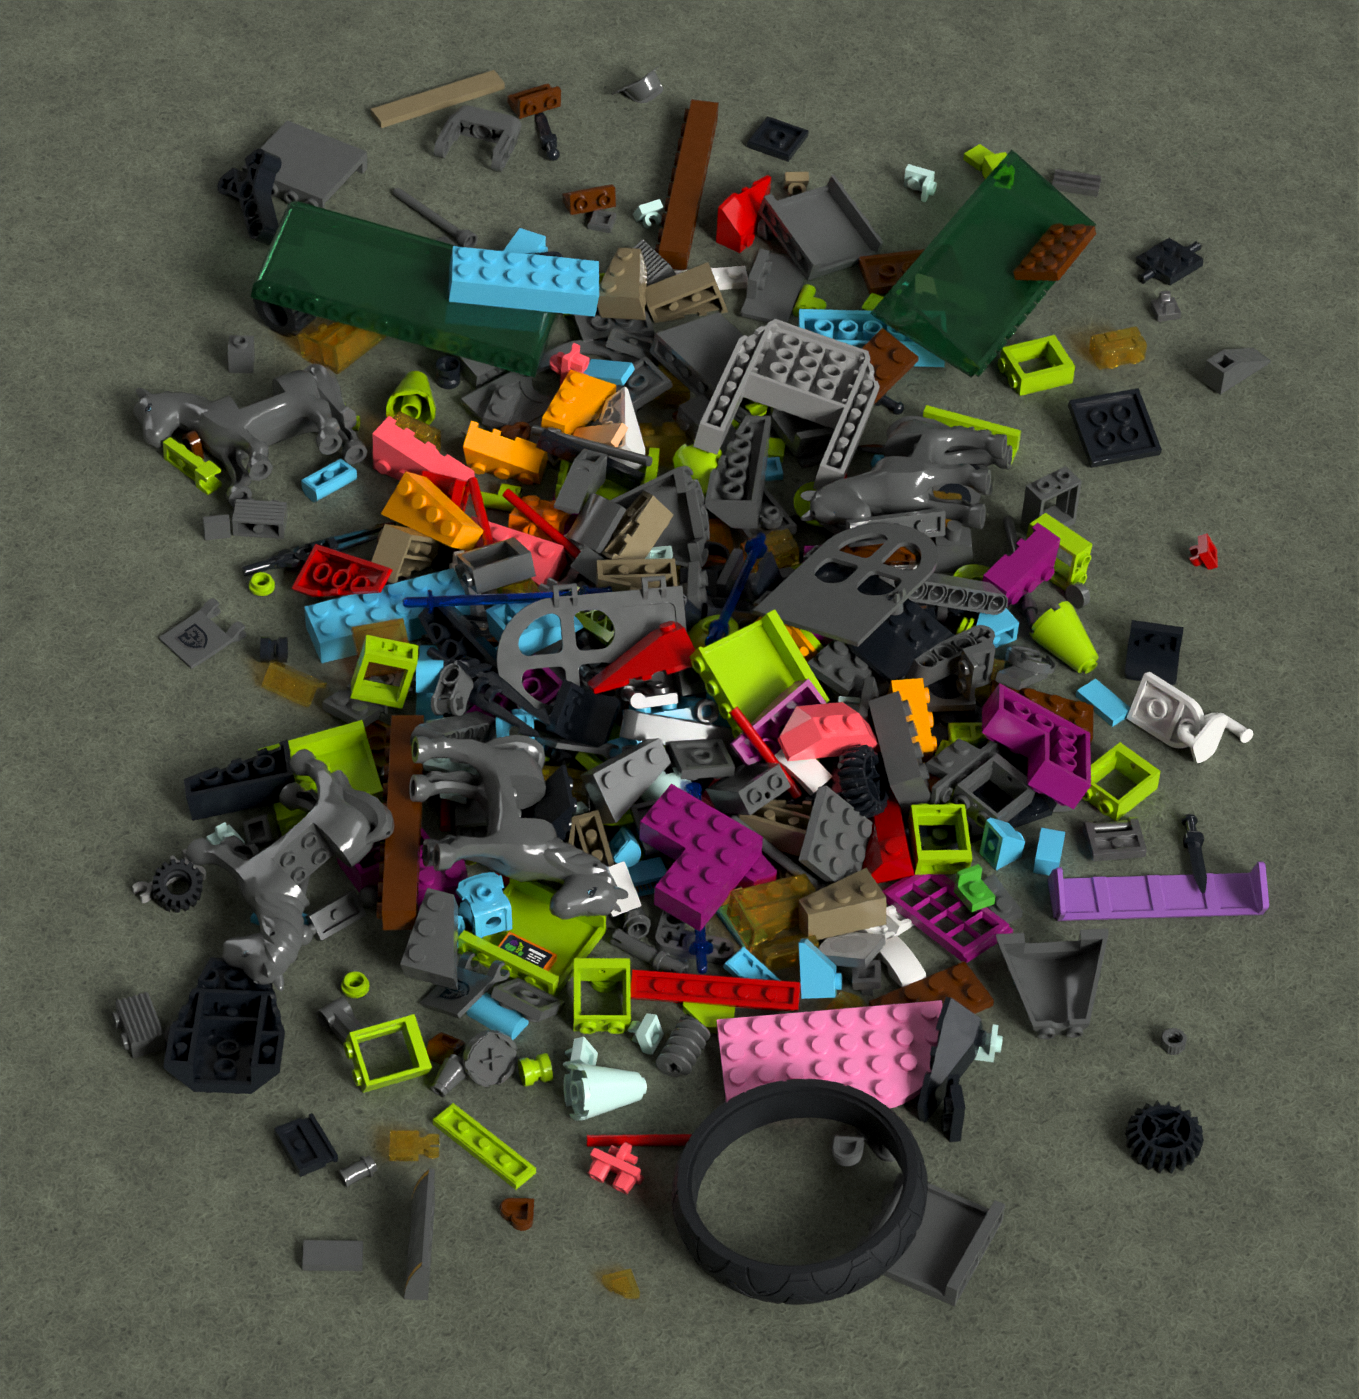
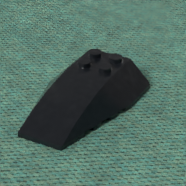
(900, 637)
(226, 1033)

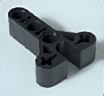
(254, 193)

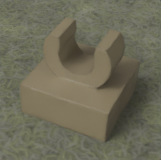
(795, 180)

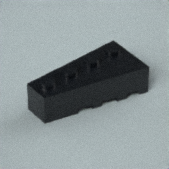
(240, 784)

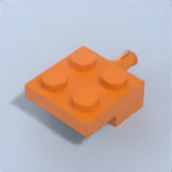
(545, 509)

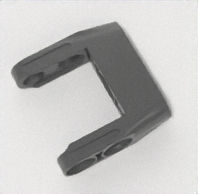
(481, 124)

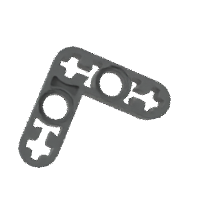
(677, 932)

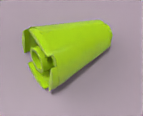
(413, 398)
(699, 462)
(1065, 638)

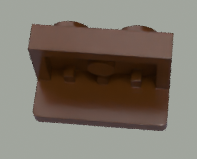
(535, 100)
(590, 199)

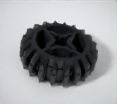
(863, 780)
(1165, 1144)

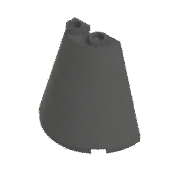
(685, 500)
(1056, 979)

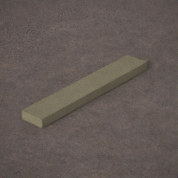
(437, 99)

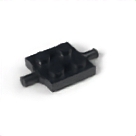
(1169, 261)

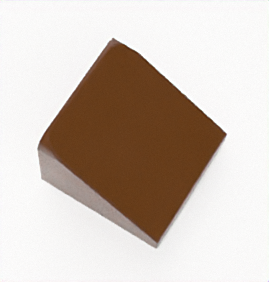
(443, 1046)

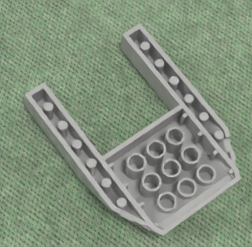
(800, 376)

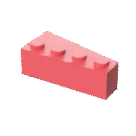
(400, 451)
(547, 557)

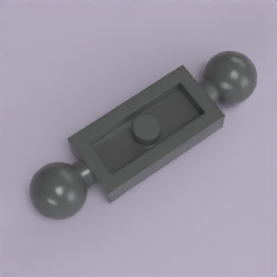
(339, 914)

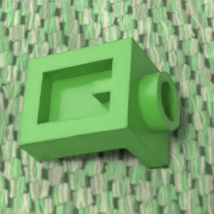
(972, 889)

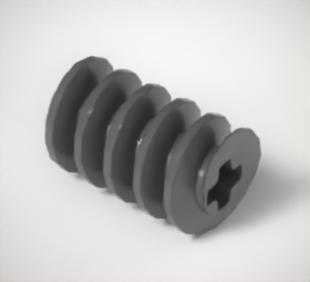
(683, 1047)

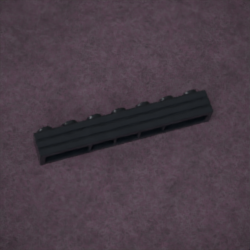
(569, 450)

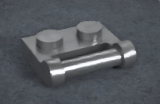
(653, 695)
(1115, 839)

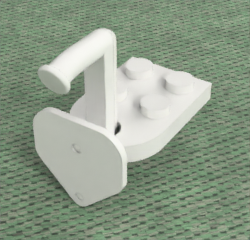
(1165, 713)

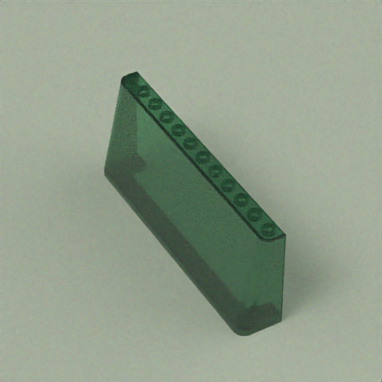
(963, 286)
(392, 288)

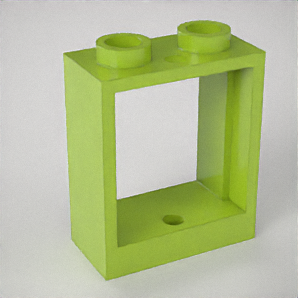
(1058, 375)
(1072, 544)
(376, 651)
(1131, 766)
(939, 861)
(601, 970)
(414, 1044)

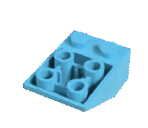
(536, 636)

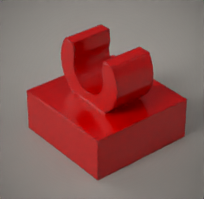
(1204, 553)

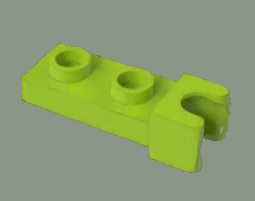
(193, 466)

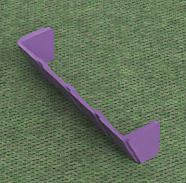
(1158, 896)

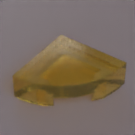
(622, 1284)

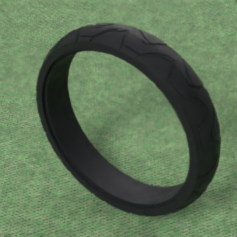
(812, 1281)

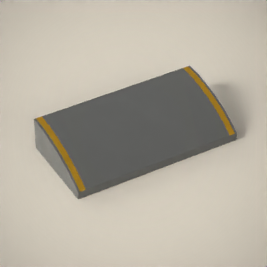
(420, 1238)

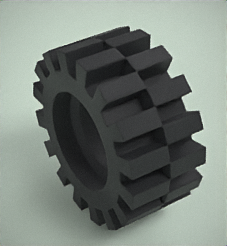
(182, 870)

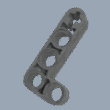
(945, 657)

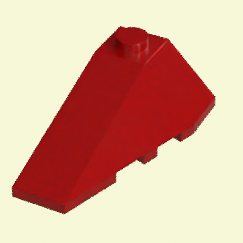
(740, 217)
(337, 573)
(660, 650)
(888, 848)

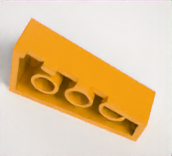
(429, 511)

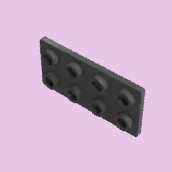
(772, 288)

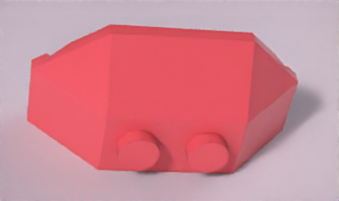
(825, 732)

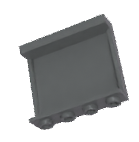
(311, 164)
(821, 229)
(697, 351)
(927, 521)
(945, 1246)

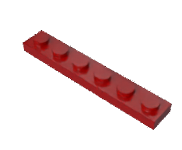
(715, 990)

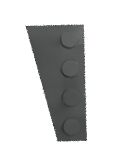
(900, 751)

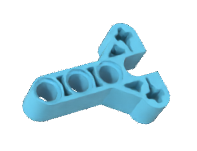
(427, 678)

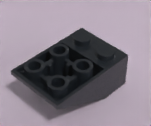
(556, 804)

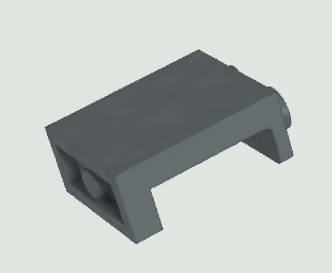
(799, 434)

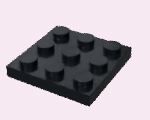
(1114, 427)

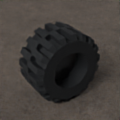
(282, 319)

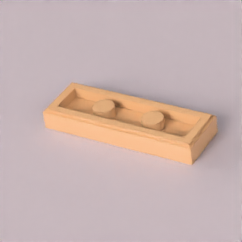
(607, 434)

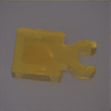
(408, 1146)

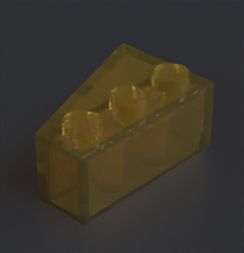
(337, 345)
(767, 908)

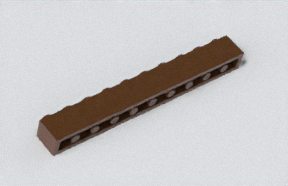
(687, 183)
(402, 847)

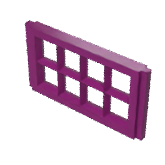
(965, 953)

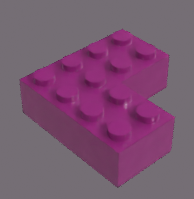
(1054, 746)
(708, 851)

